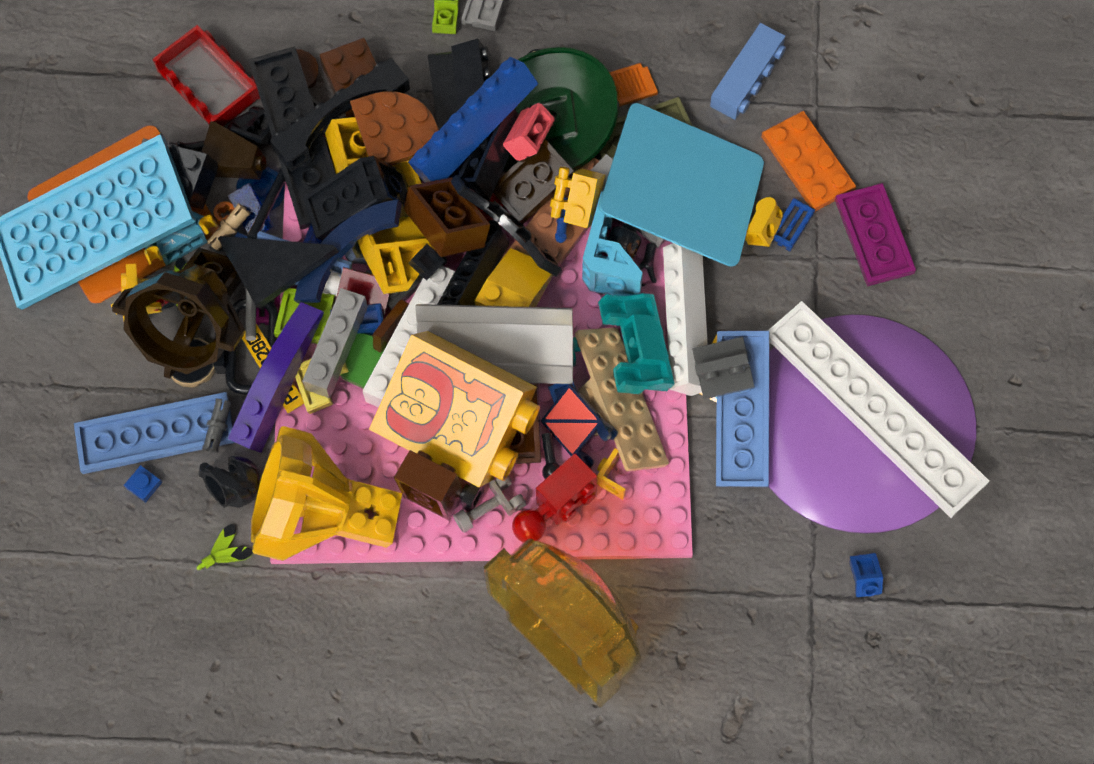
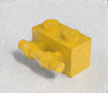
(583, 196)

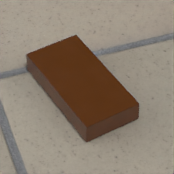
(386, 329)

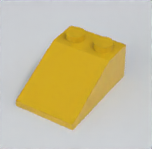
(514, 282)

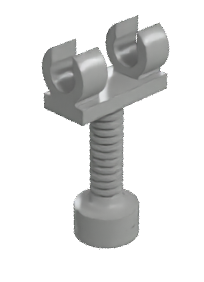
(465, 519)

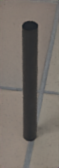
(267, 205)

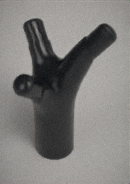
(195, 146)
(647, 261)

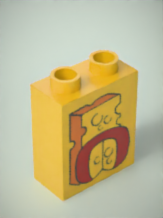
(455, 409)

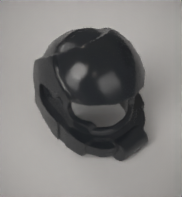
(233, 487)

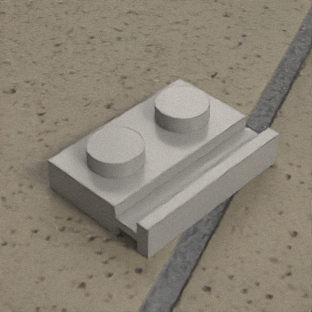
(482, 13)

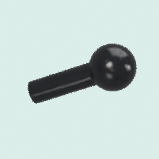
(549, 453)

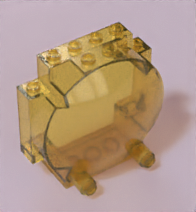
(566, 616)

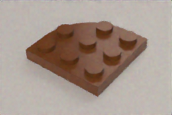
(393, 125)

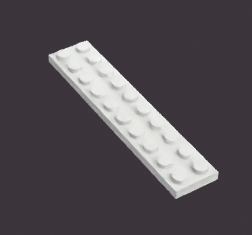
(877, 409)

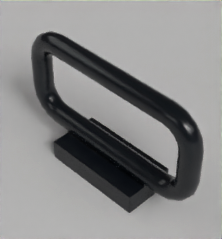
(227, 361)

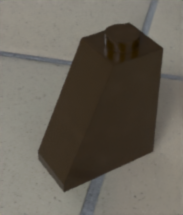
(234, 154)

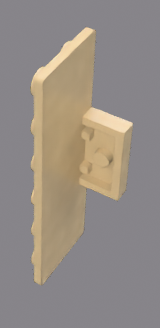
(626, 412)

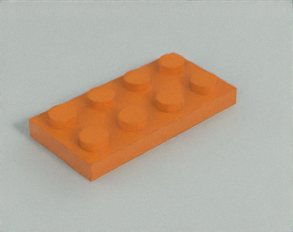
(808, 161)

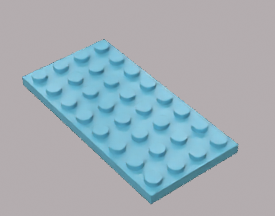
(92, 222)

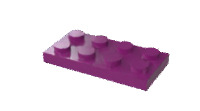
(875, 234)

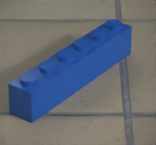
(474, 121)

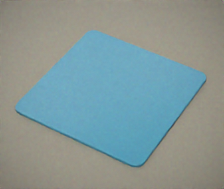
(682, 184)

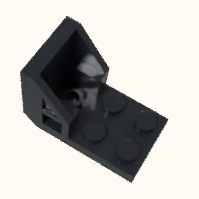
(353, 190)

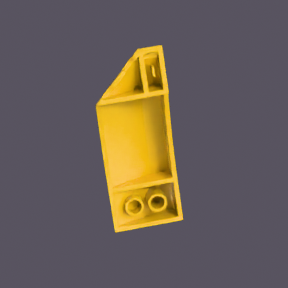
(389, 249)

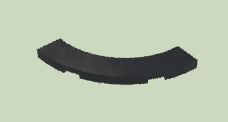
(509, 223)

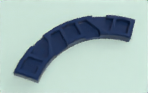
(343, 237)

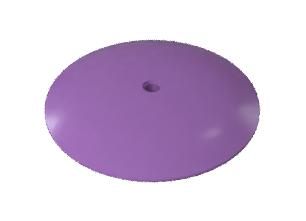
(828, 464)

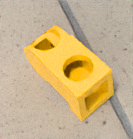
(764, 223)

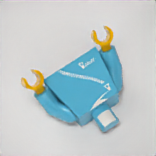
(182, 241)

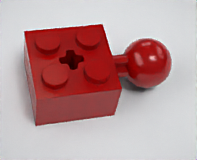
(557, 499)

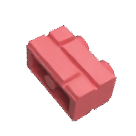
(528, 132)

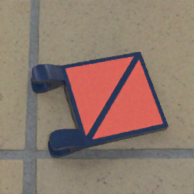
(575, 422)

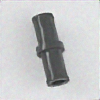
(216, 425)

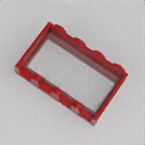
(207, 76)

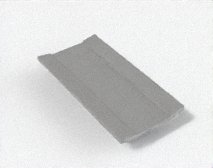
(520, 340)

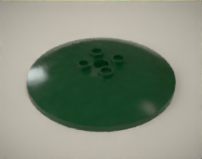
(580, 95)

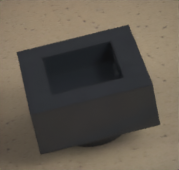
(426, 262)
(470, 496)

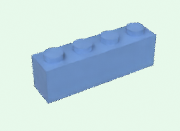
(747, 71)

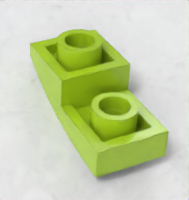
(445, 16)

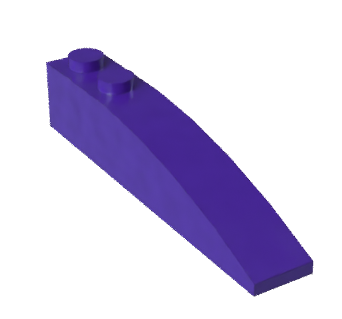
(275, 379)

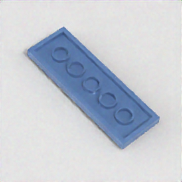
(744, 420)
(147, 433)

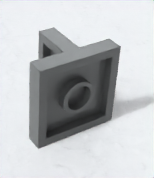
(723, 368)

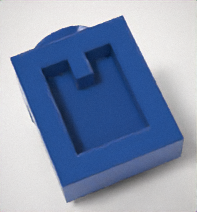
(866, 575)

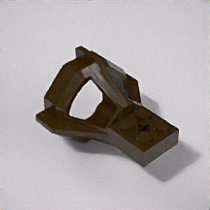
(198, 290)

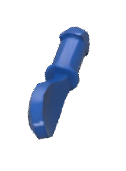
(561, 235)

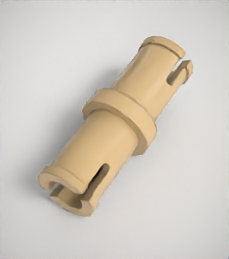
(229, 226)

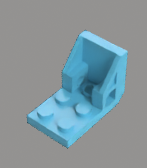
(612, 273)

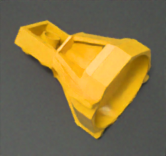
(325, 501)

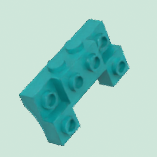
(643, 340)

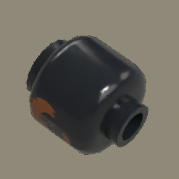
(627, 238)

